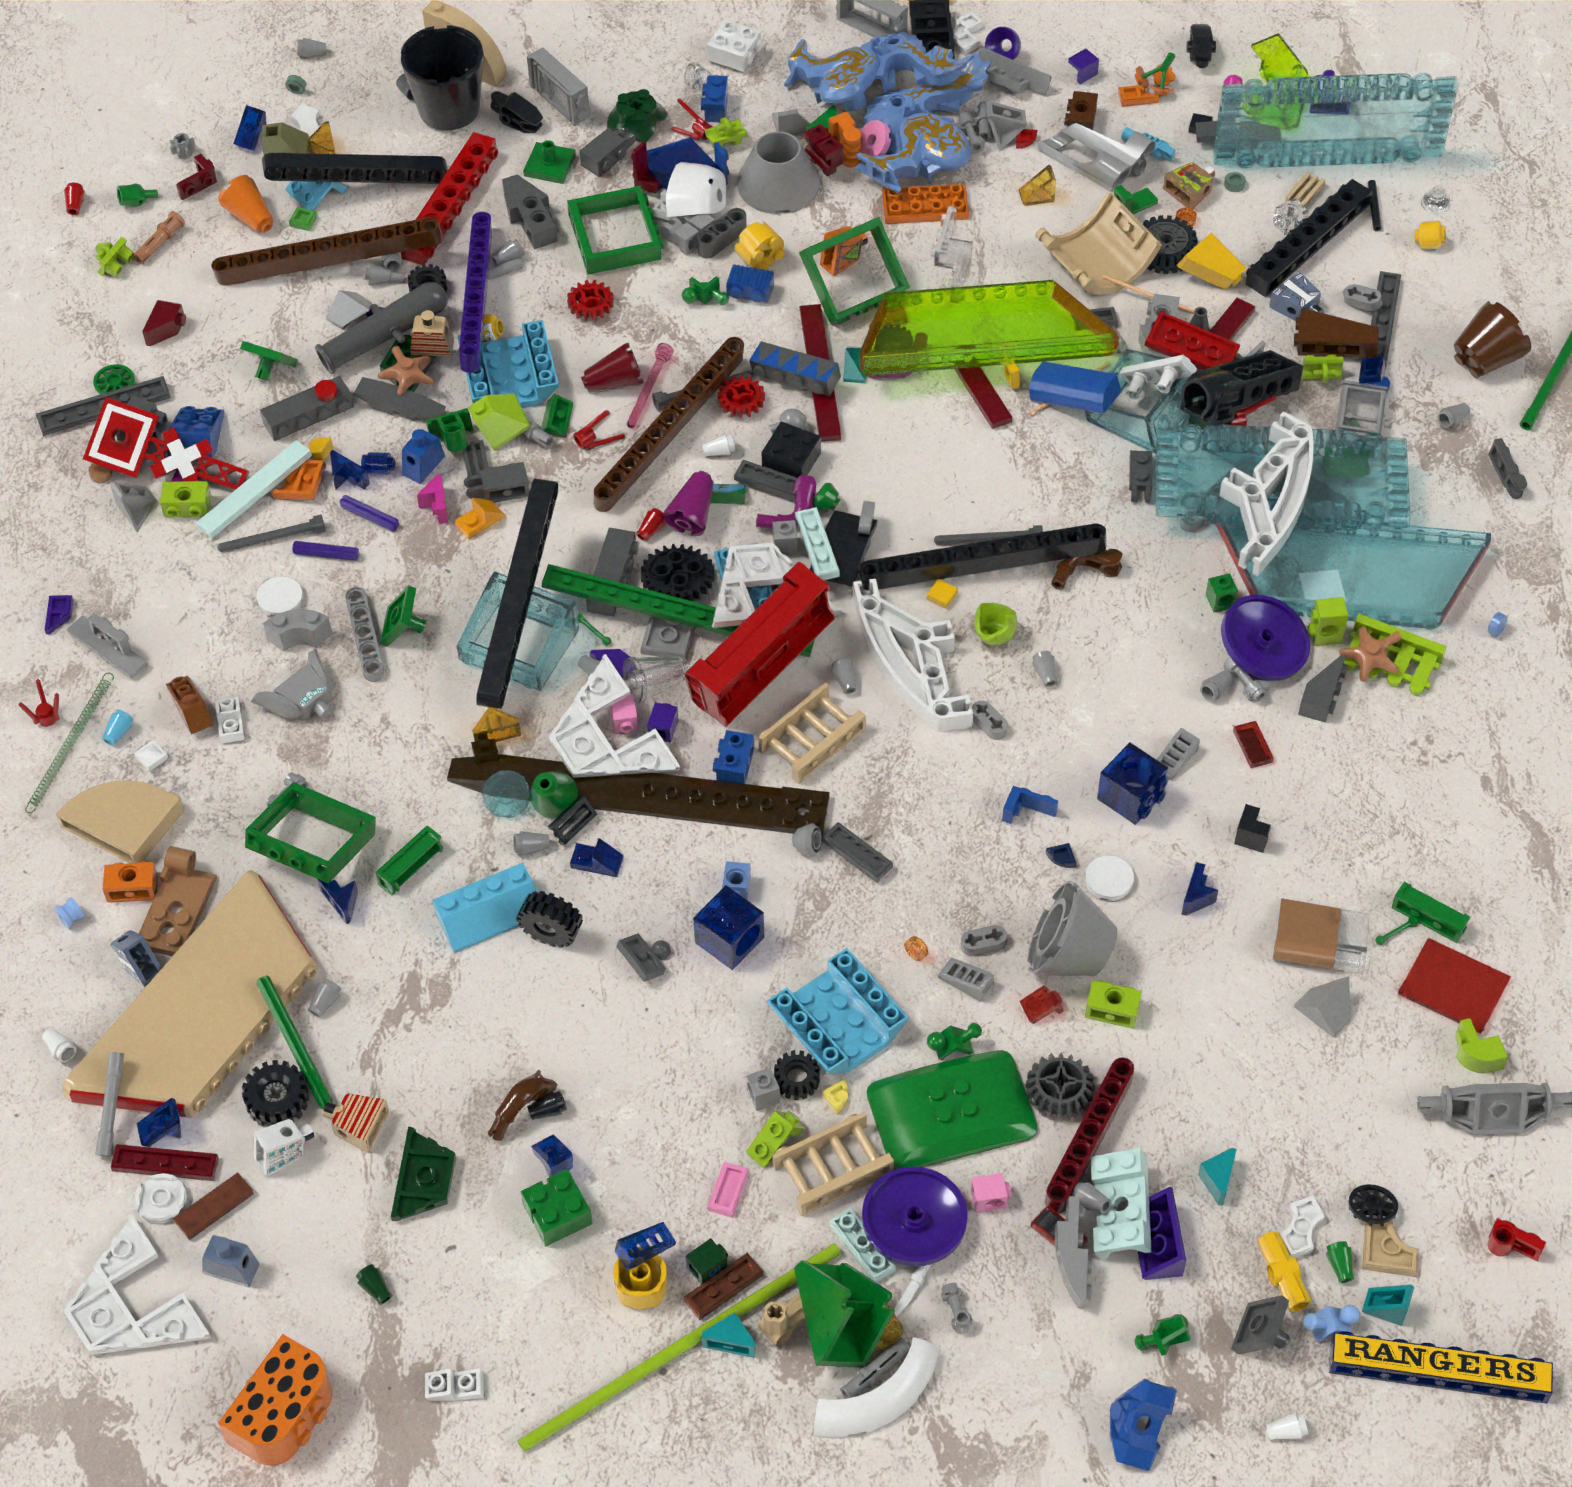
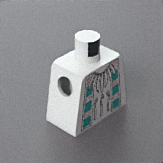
(280, 1145)

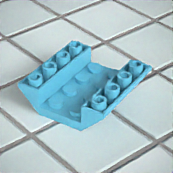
(516, 367)
(841, 1015)

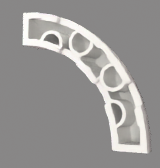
(882, 1405)

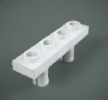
(1158, 371)

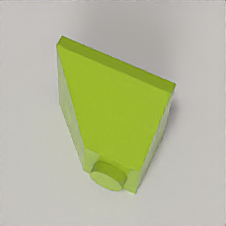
(499, 418)

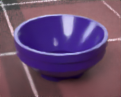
(997, 36)

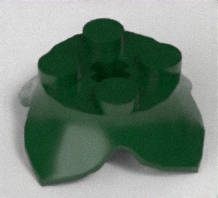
(637, 113)

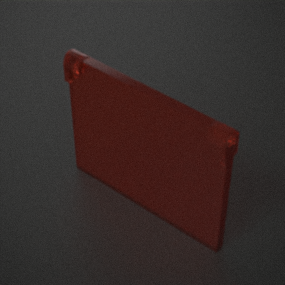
(1454, 984)

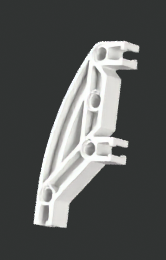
(1287, 460)
(921, 689)

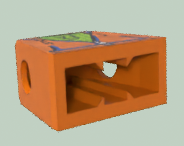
(842, 255)

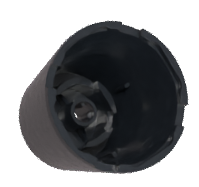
(444, 75)

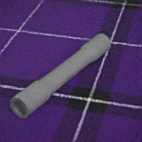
(106, 1133)

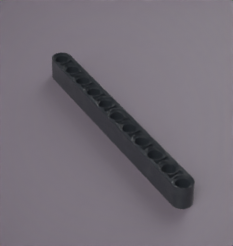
(984, 556)
(517, 594)

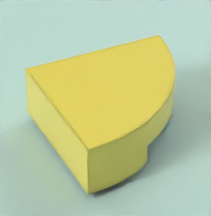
(837, 1096)

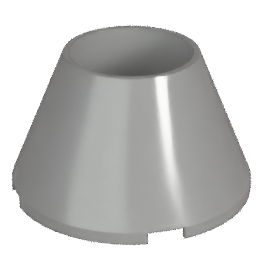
(778, 175)
(1071, 936)

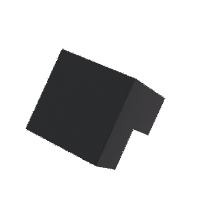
(1250, 831)

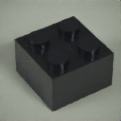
(791, 450)

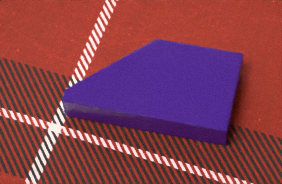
(58, 611)
(616, 657)

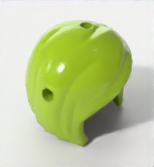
(995, 623)

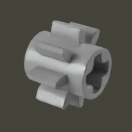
(182, 146)

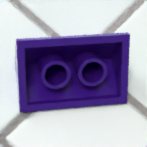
(1167, 1247)

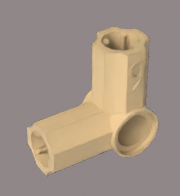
(781, 1320)

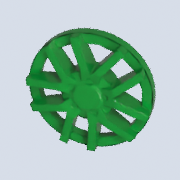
(113, 380)

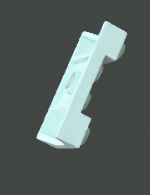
(1122, 1178)

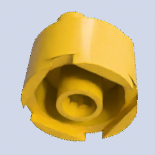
(760, 246)
(641, 1292)

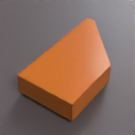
(1136, 96)

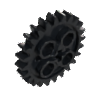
(678, 572)

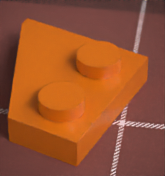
(302, 482)

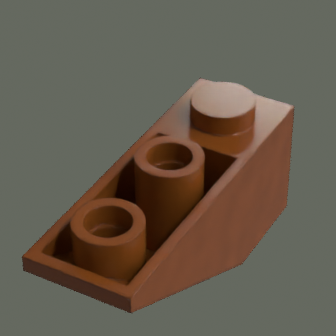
(189, 704)

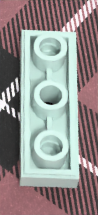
(851, 1233)

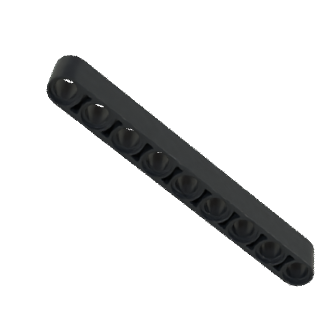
(354, 168)

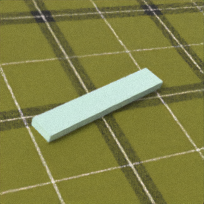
(254, 489)

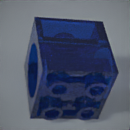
(1138, 767)
(729, 927)

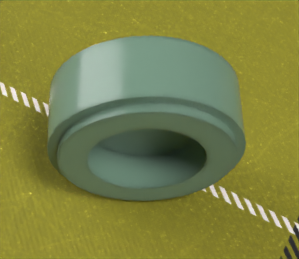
(295, 84)
(1234, 182)

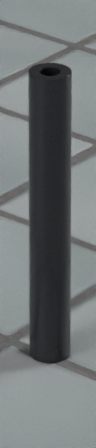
(1374, 205)

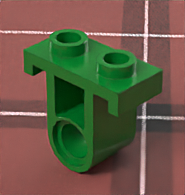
(451, 429)

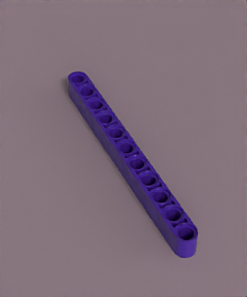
(475, 292)

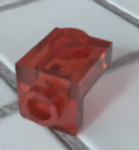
(1041, 1003)

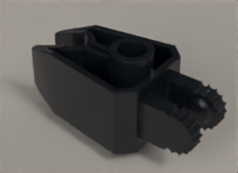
(1201, 44)
(516, 112)

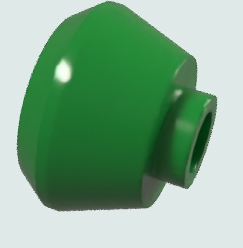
(826, 498)

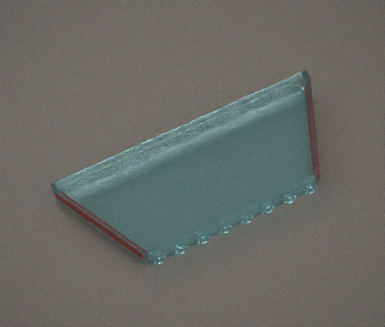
(1385, 574)

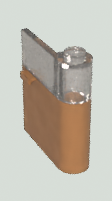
(1322, 937)

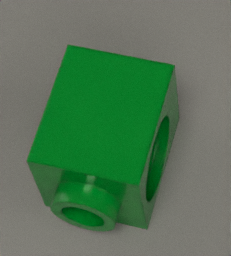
(1221, 592)

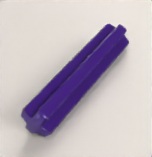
(369, 513)
(325, 550)

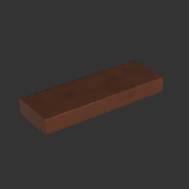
(213, 1206)
(723, 1286)

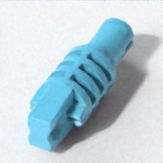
(1161, 148)

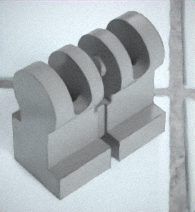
(685, 229)

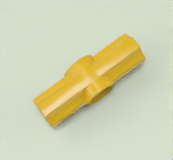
(1283, 1271)

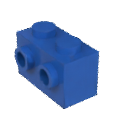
(715, 98)
(734, 757)

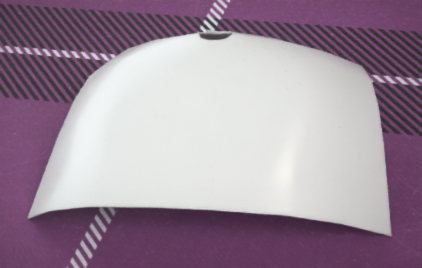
(692, 193)

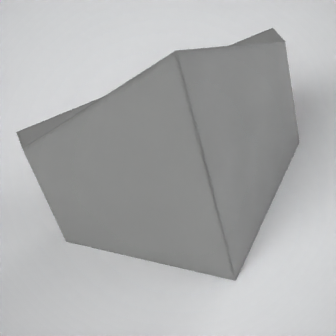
(790, 122)
(1005, 122)
(347, 307)
(133, 501)
(1327, 1005)

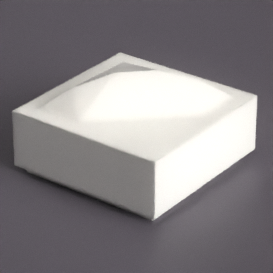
(151, 755)

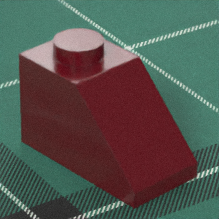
(163, 322)

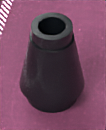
(547, 1106)

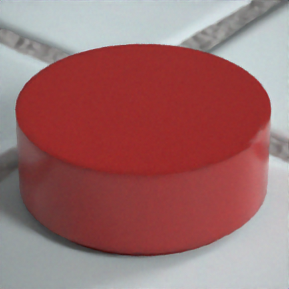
(325, 390)

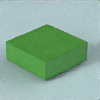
(303, 219)

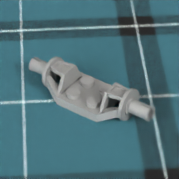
(1495, 1106)

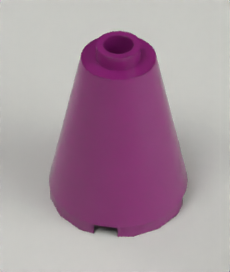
(691, 505)

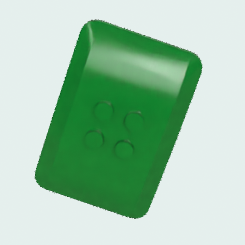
(951, 1109)

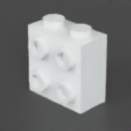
(734, 45)

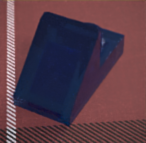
(250, 128)
(345, 469)
(599, 859)
(1198, 894)
(341, 899)
(159, 1123)
(553, 1155)

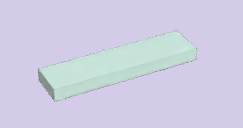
(817, 544)

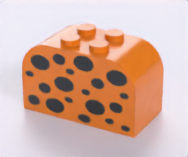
(279, 1404)

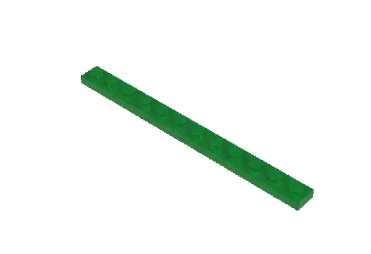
(637, 600)

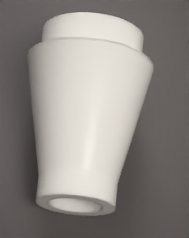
(719, 446)
(60, 1046)
(1288, 1427)

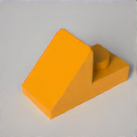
(479, 518)

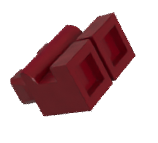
(823, 149)

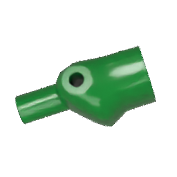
(134, 194)

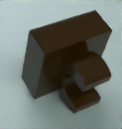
(484, 748)

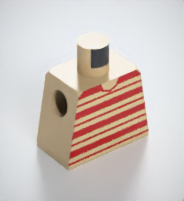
(431, 336)
(357, 1119)

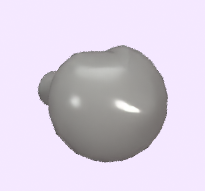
(792, 417)

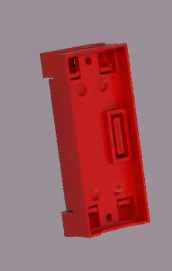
(761, 646)

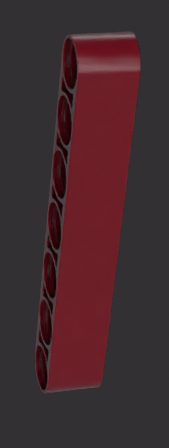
(1094, 1124)

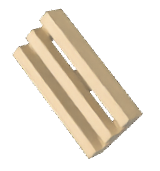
(1311, 180)

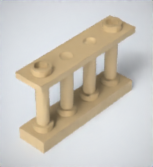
(818, 752)
(833, 1187)

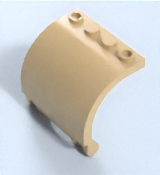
(1107, 245)

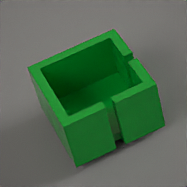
(558, 1207)

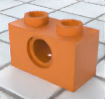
(119, 888)

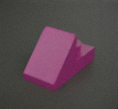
(433, 496)

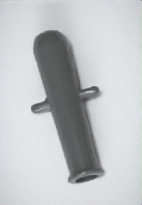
(382, 326)

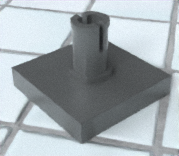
(1261, 1326)

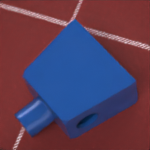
(421, 455)

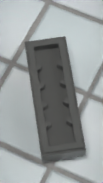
(765, 479)
(857, 852)

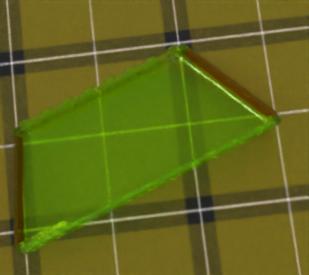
(982, 328)

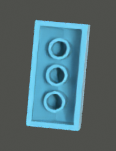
(483, 907)

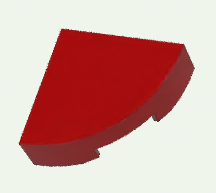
(1026, 138)

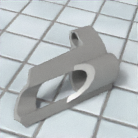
(1113, 160)

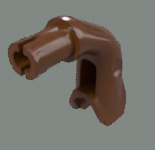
(1107, 562)
(521, 1093)

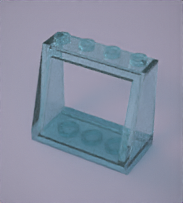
(1138, 428)
(543, 608)

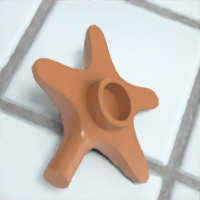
(407, 371)
(1372, 653)

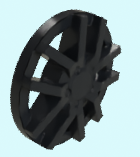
(1373, 1204)

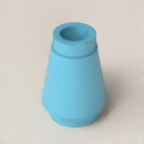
(117, 726)

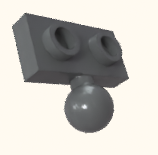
(643, 958)

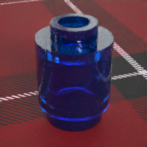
(378, 463)

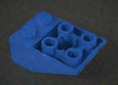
(197, 425)

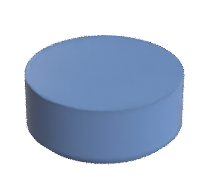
(1497, 624)

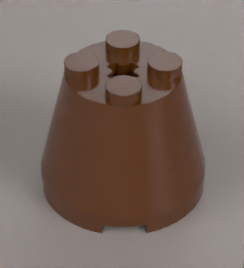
(1491, 340)

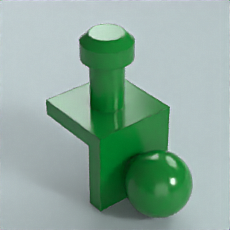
(704, 292)
(953, 1040)
(1165, 1333)

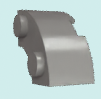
(297, 628)

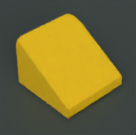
(320, 448)

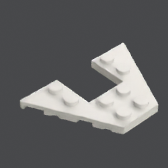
(749, 567)
(585, 746)
(103, 1317)

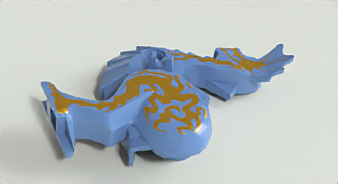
(850, 72)
(919, 139)

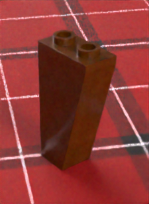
(1332, 335)

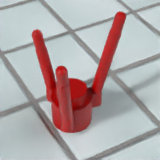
(698, 126)
(1240, 416)
(586, 436)
(45, 713)

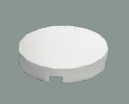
(279, 595)
(1109, 878)
(160, 1198)

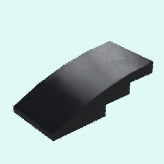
(932, 23)
(847, 545)

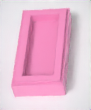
(728, 1189)

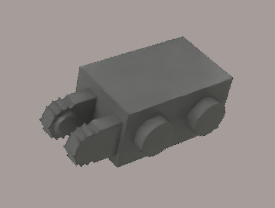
(606, 150)
(499, 483)

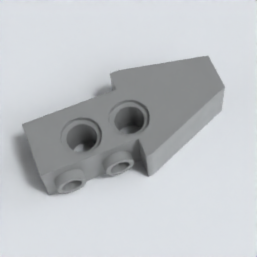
(1162, 303)

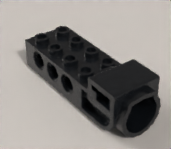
(1237, 385)

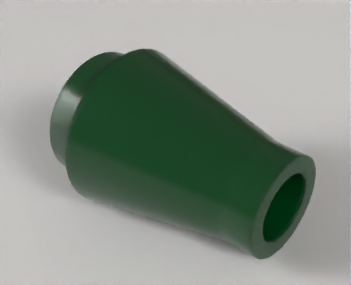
(373, 1283)

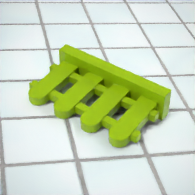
(1408, 649)

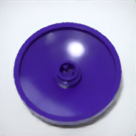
(1265, 637)
(914, 1216)

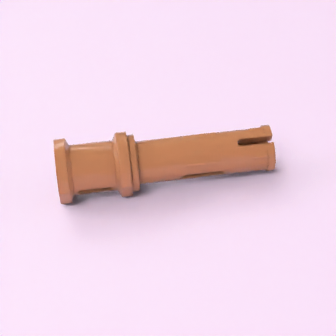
(164, 232)

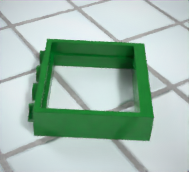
(888, 256)
(618, 257)
(319, 807)

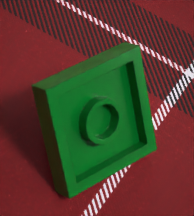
(549, 162)
(267, 359)
(400, 617)

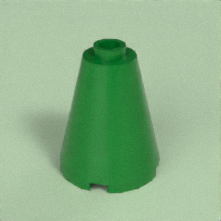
(553, 793)

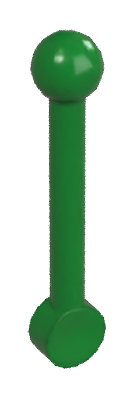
(605, 640)
(1412, 922)

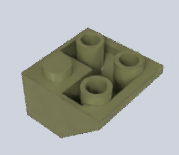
(283, 139)

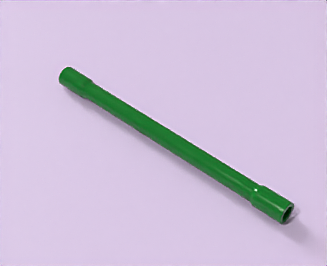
(1533, 411)

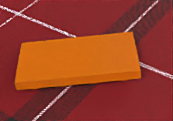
(924, 203)

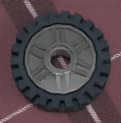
(1176, 242)

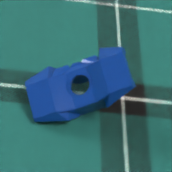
(1143, 1399)

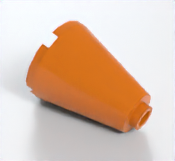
(246, 203)

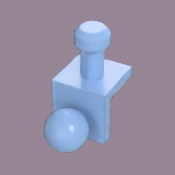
(1331, 1320)

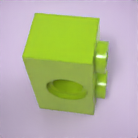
(185, 499)
(1328, 621)
(1119, 1014)

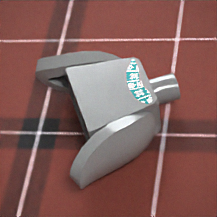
(301, 693)

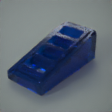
(1372, 370)
(631, 1256)

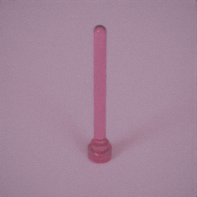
(662, 354)

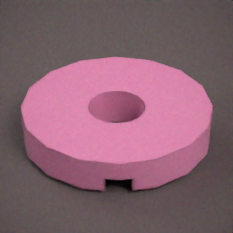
(871, 130)

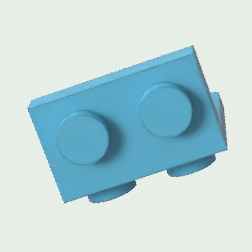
(311, 193)

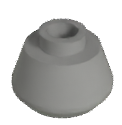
(807, 839)

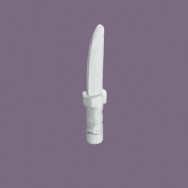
(916, 1281)

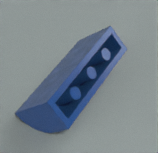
(1074, 387)

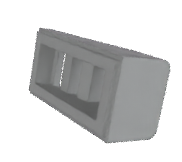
(1184, 741)
(976, 991)

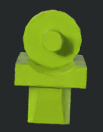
(726, 132)
(109, 255)
(1322, 367)

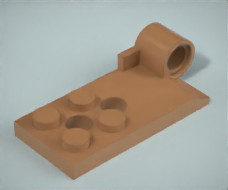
(178, 887)

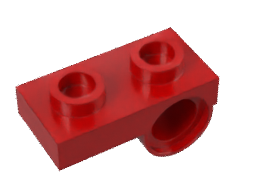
(1517, 1239)

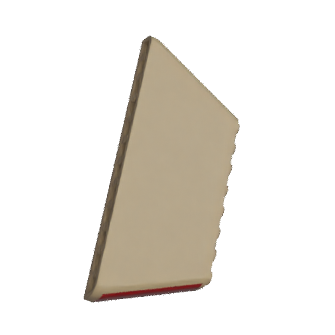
(200, 1007)

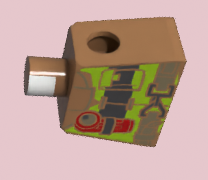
(1189, 184)

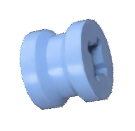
(69, 912)

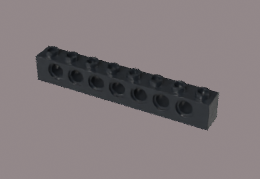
(1308, 237)

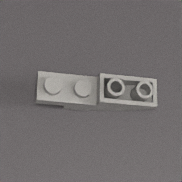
(1072, 1261)

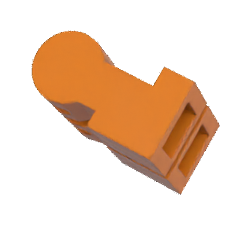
(844, 131)

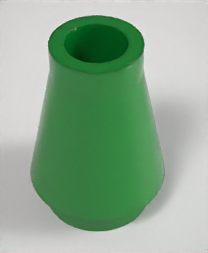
(1341, 1260)

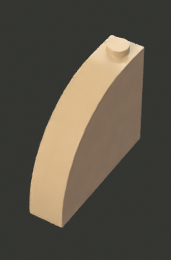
(441, 14)
(122, 817)

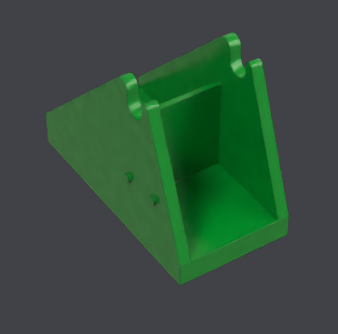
(842, 1312)

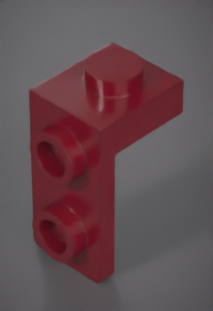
(641, 175)
(202, 179)

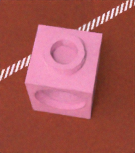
(624, 715)
(990, 1192)

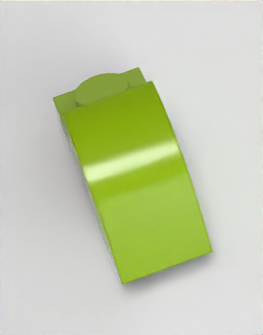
(1479, 1055)

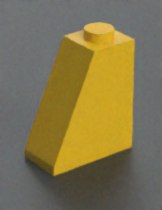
(1213, 263)

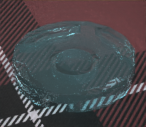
(506, 794)

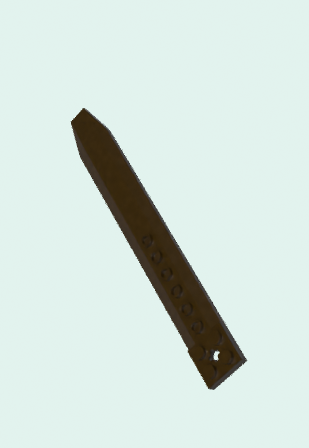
(667, 795)

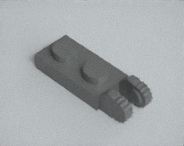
(1507, 469)
(1140, 474)

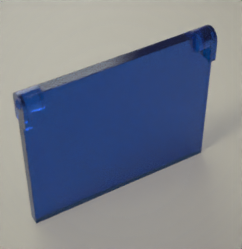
(665, 158)

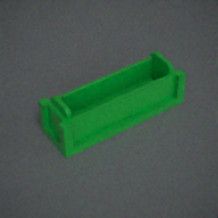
(409, 860)
(1430, 912)

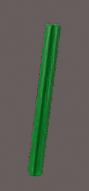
(294, 1041)

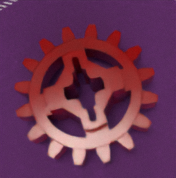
(590, 300)
(743, 396)

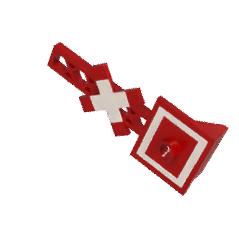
(139, 428)

